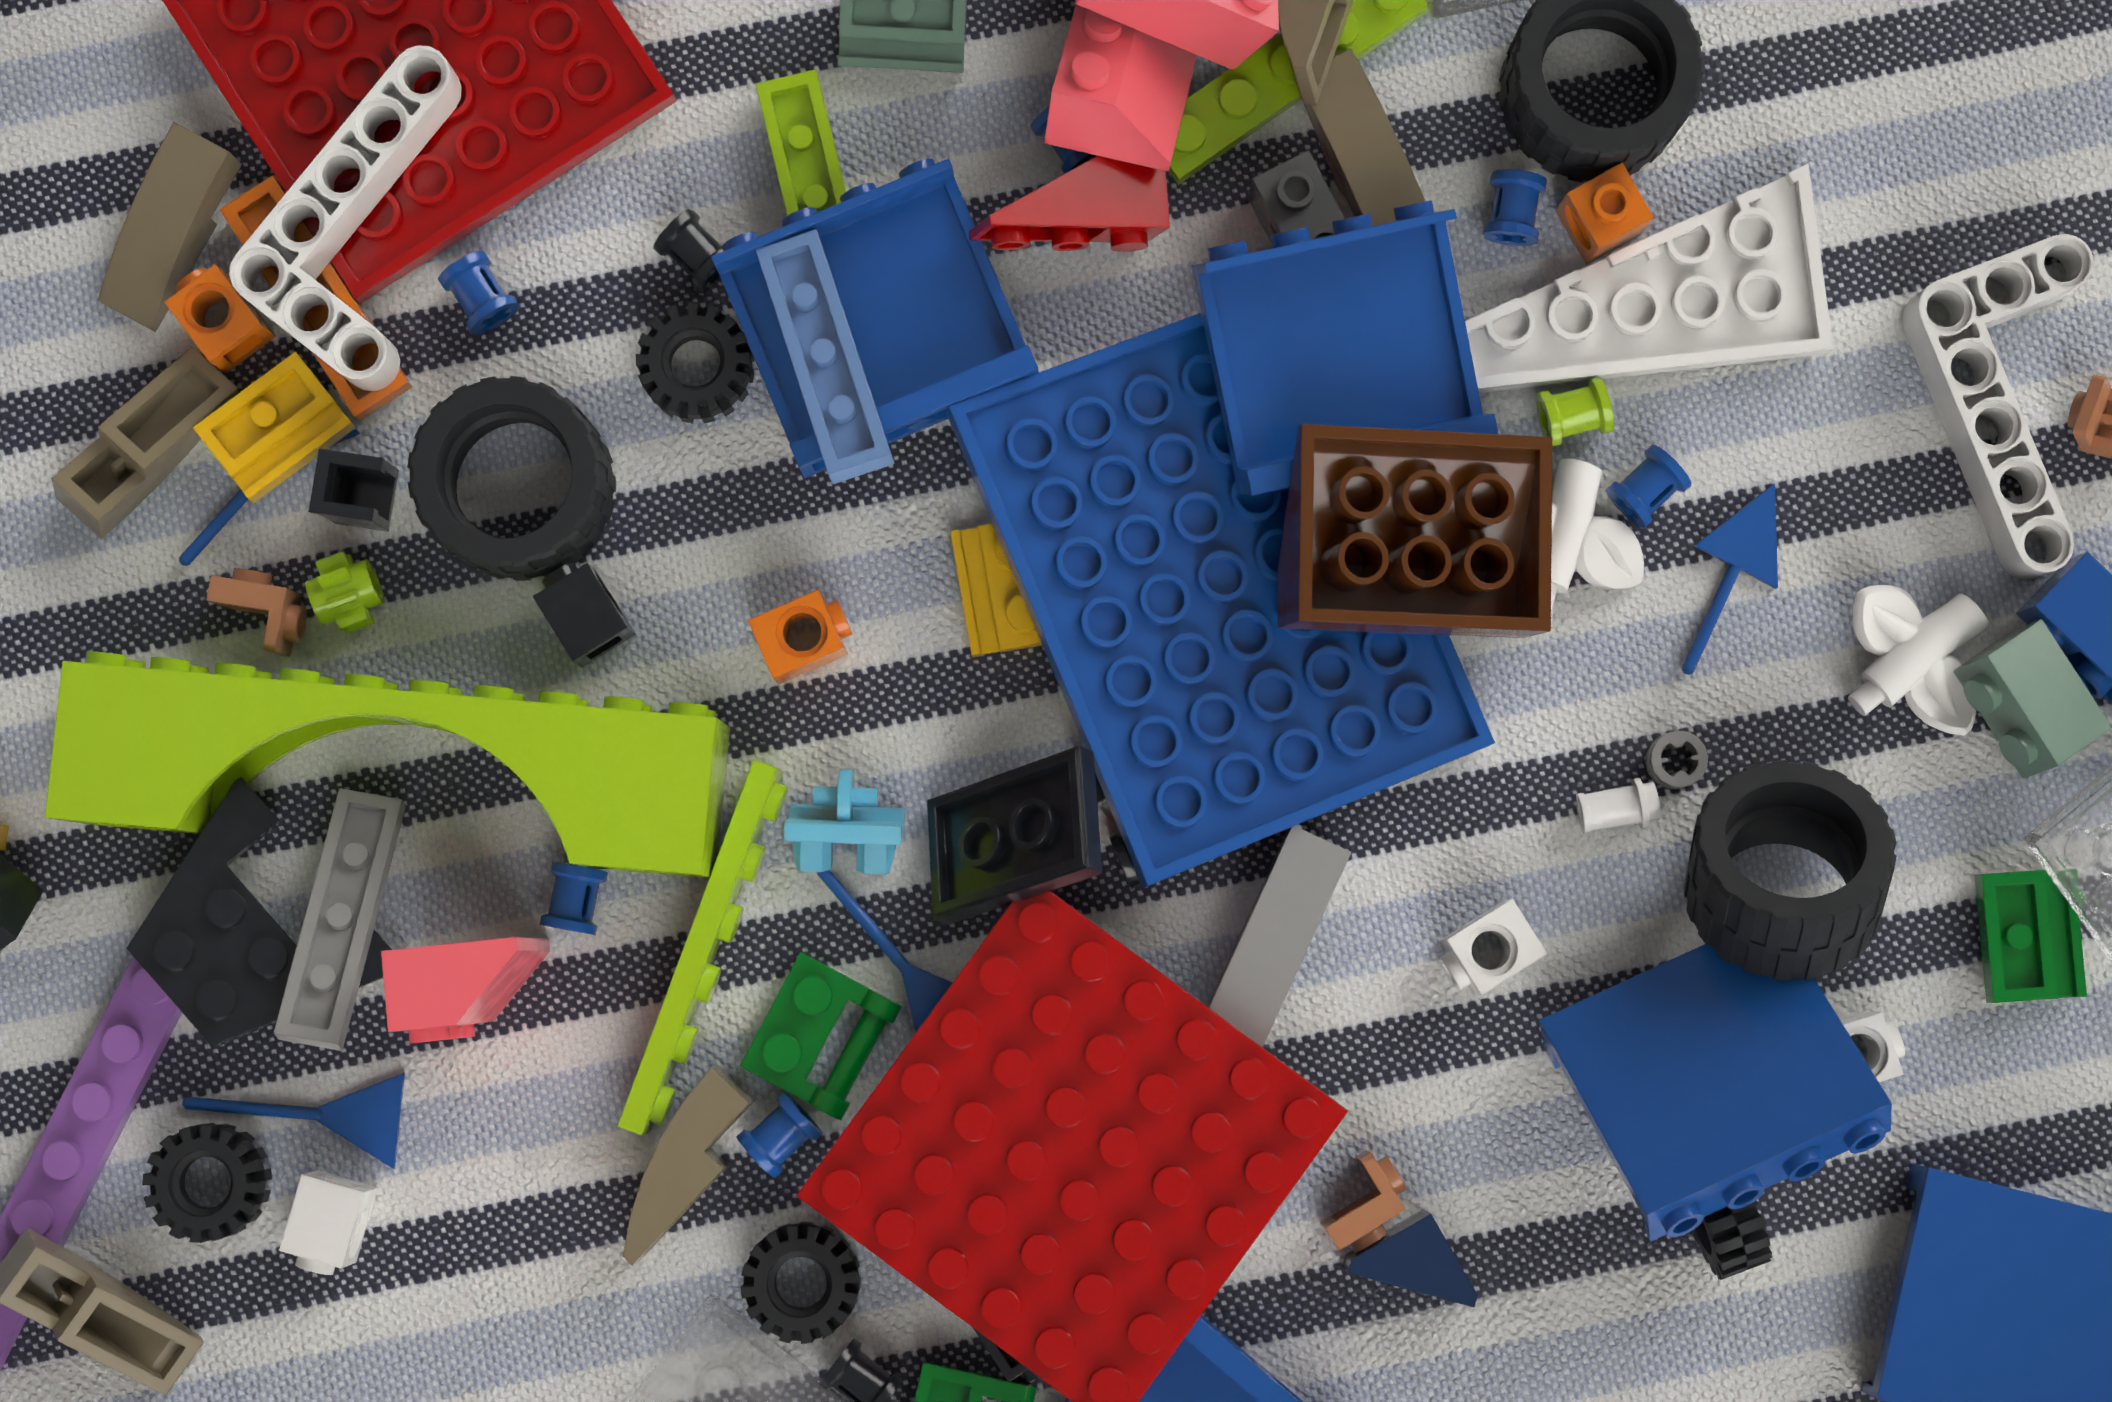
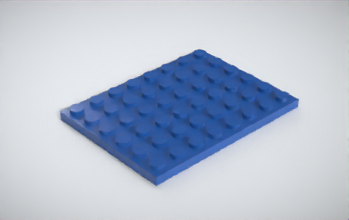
(1166, 612)

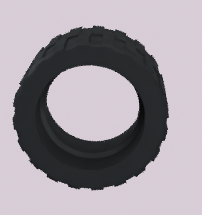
(1583, 151)
(462, 422)
(1802, 809)

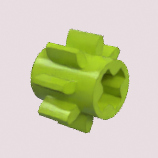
(344, 592)

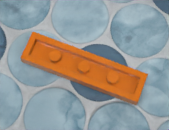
(244, 217)

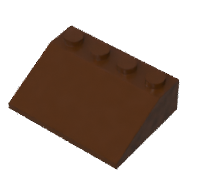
(1417, 533)

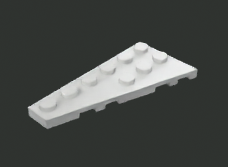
(1691, 297)

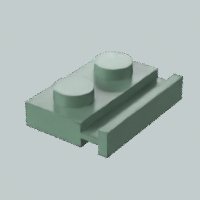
(903, 34)

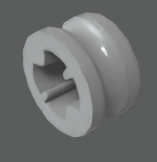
(1674, 740)

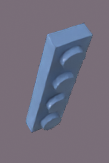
(824, 357)

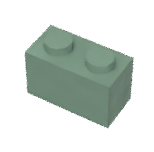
(2032, 699)

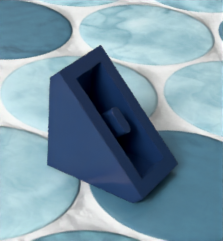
(1415, 1259)

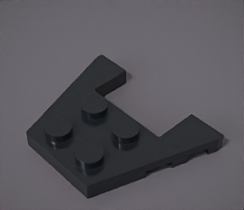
(214, 940)

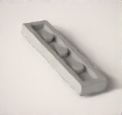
(340, 920)

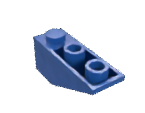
(2079, 616)

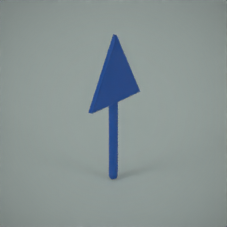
(1746, 544)

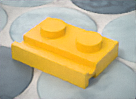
(273, 427)
(989, 594)

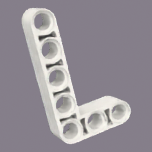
(343, 213)
(1992, 396)

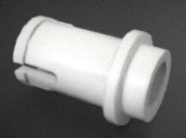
(1619, 807)

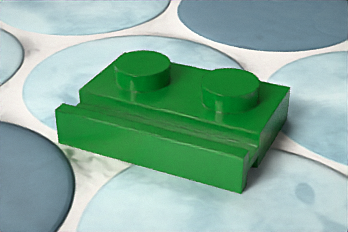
(2028, 938)

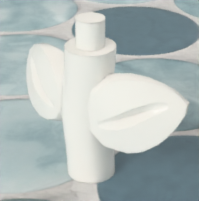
(1594, 546)
(1915, 655)

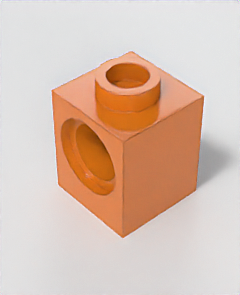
(1604, 213)
(232, 340)
(772, 632)

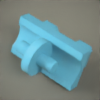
(844, 816)

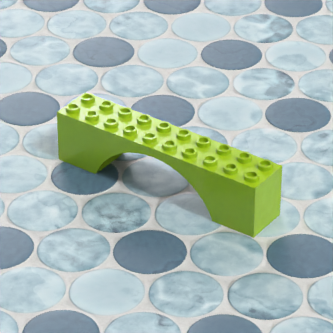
(173, 739)

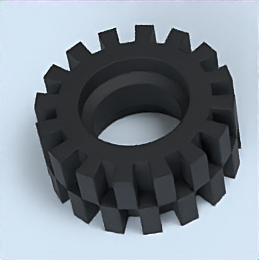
(674, 331)
(169, 1190)
(1733, 1240)
(772, 1310)

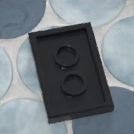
(1014, 836)

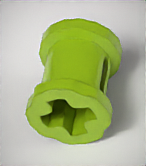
(1575, 411)

